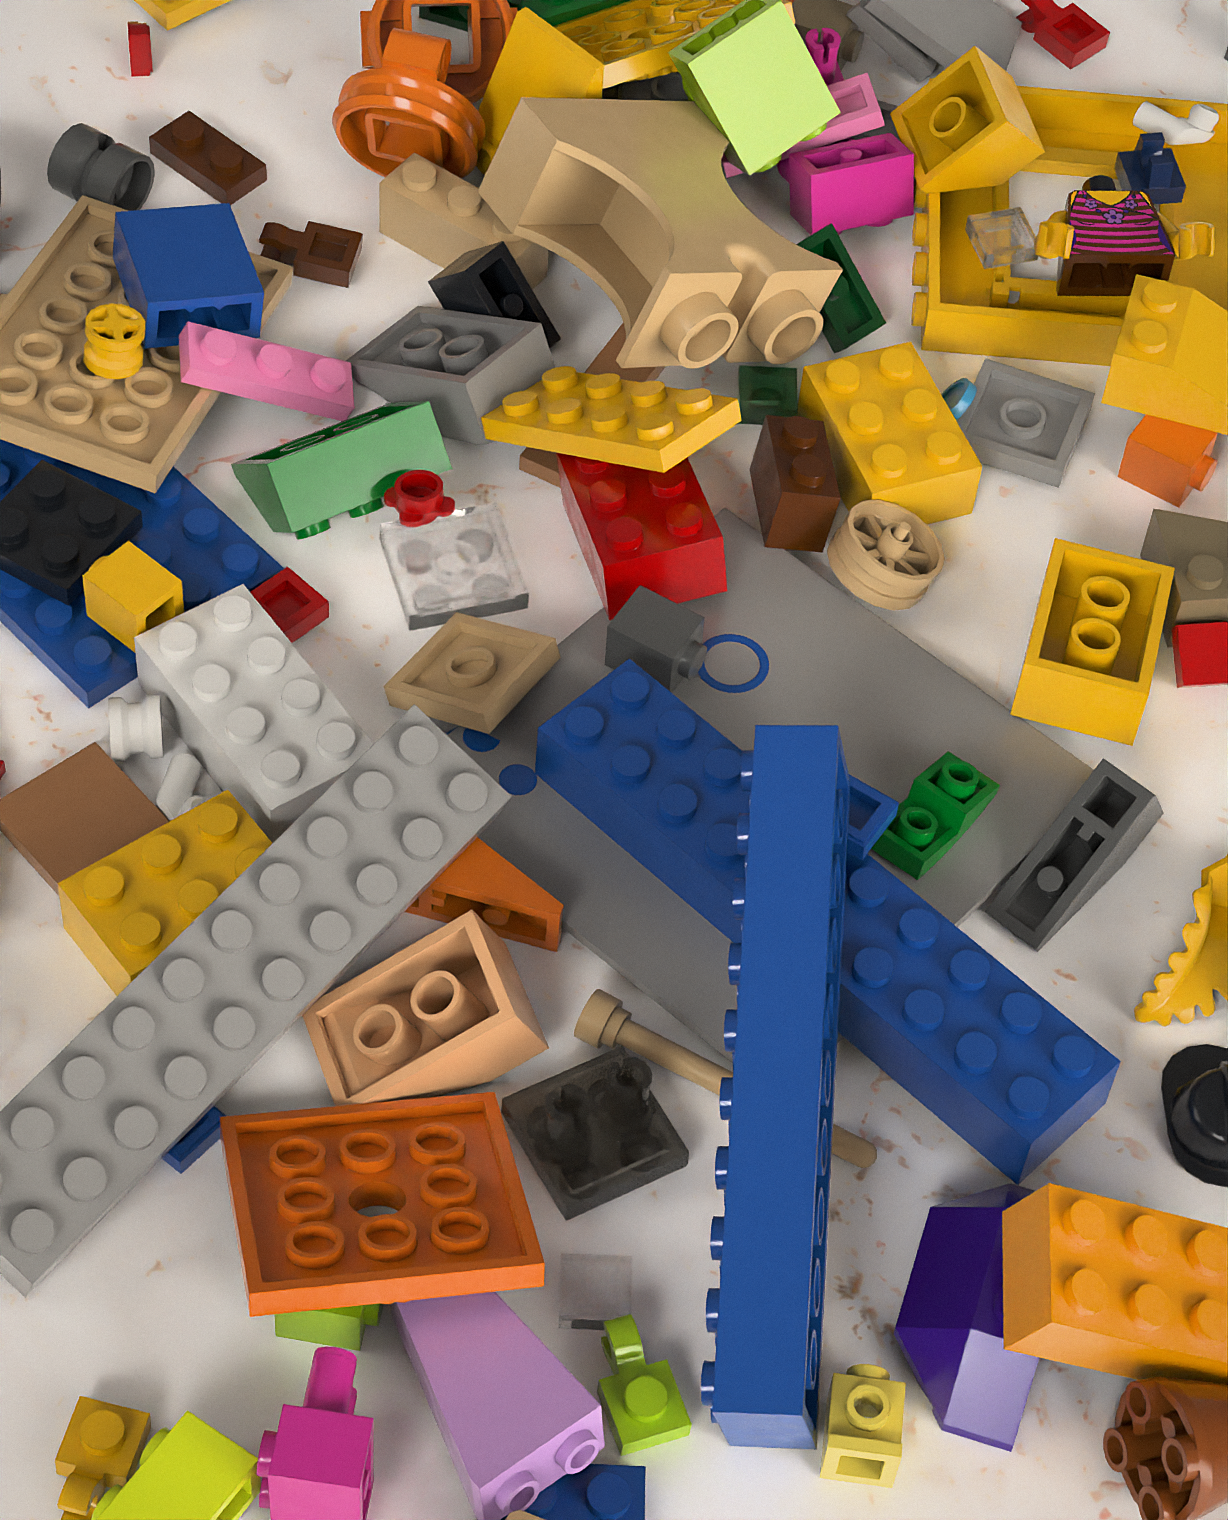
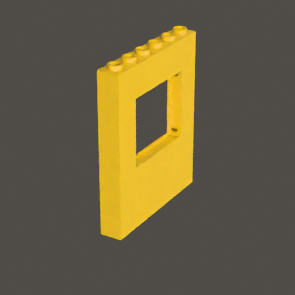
(1082, 132)

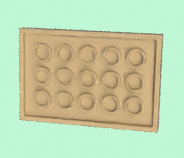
(61, 408)

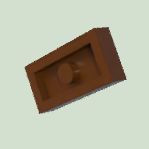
(208, 158)

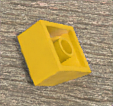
(967, 127)

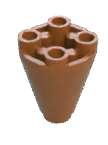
(1172, 1446)

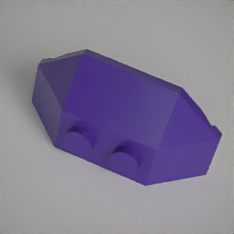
(955, 1321)

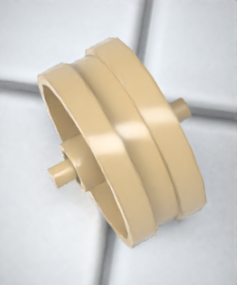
(885, 555)

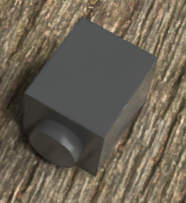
(657, 637)

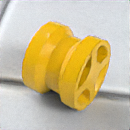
(114, 341)

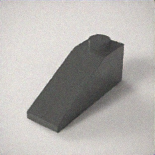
(1076, 855)

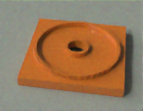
(432, 1159)

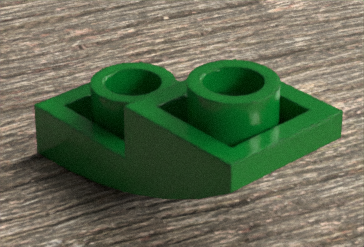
(935, 814)

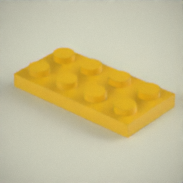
(611, 419)

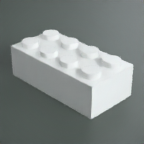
(249, 707)

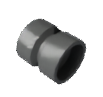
(99, 168)

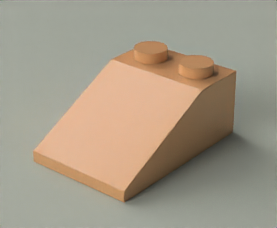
(426, 1019)

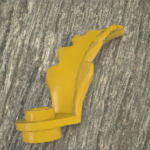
(1202, 962)

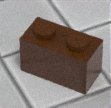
(794, 483)

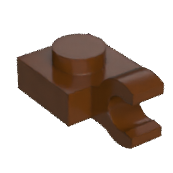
(318, 253)

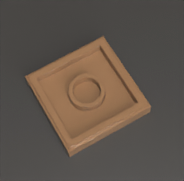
(76, 815)

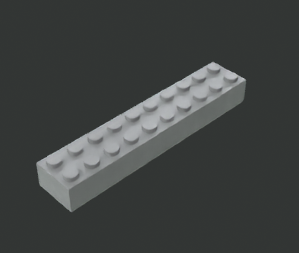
(231, 988)

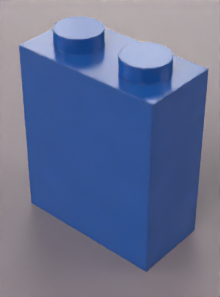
(187, 269)

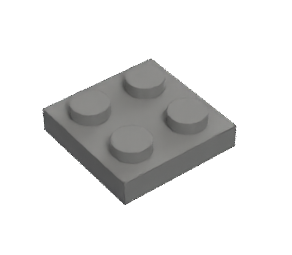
(1025, 422)

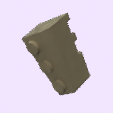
(1200, 558)

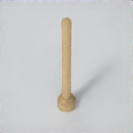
(609, 1024)

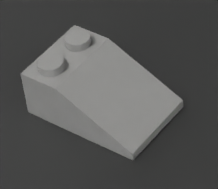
(455, 363)

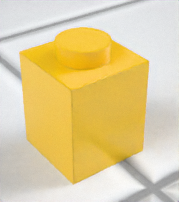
(131, 593)

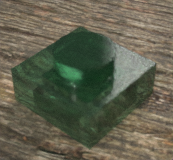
(766, 392)

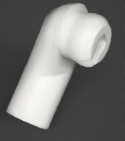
(1178, 130)
(177, 787)

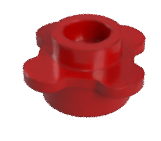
(419, 498)

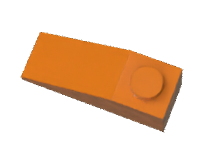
(1168, 458)
(498, 894)

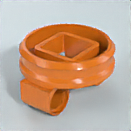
(487, 33)
(418, 104)

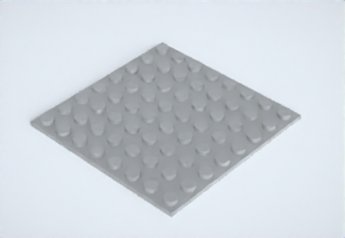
(825, 668)

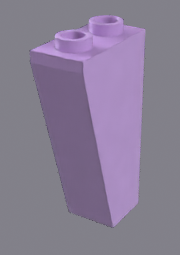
(498, 1399)

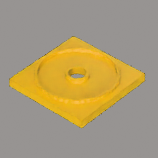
(638, 34)

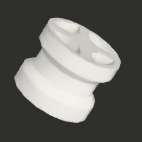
(135, 727)

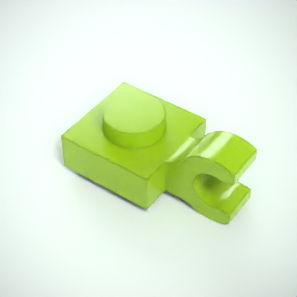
(638, 1397)

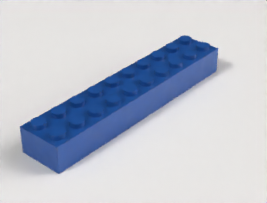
(911, 983)
(780, 1091)

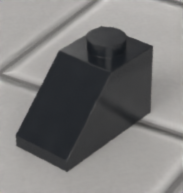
(491, 285)

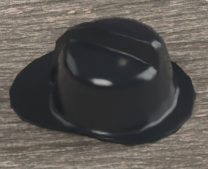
(1197, 1111)

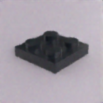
(59, 528)

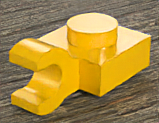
(97, 1453)

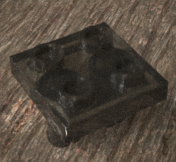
(595, 1132)

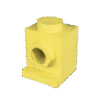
(857, 1446)

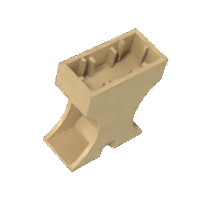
(649, 217)

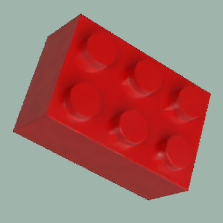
(643, 530)

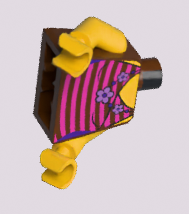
(1113, 236)

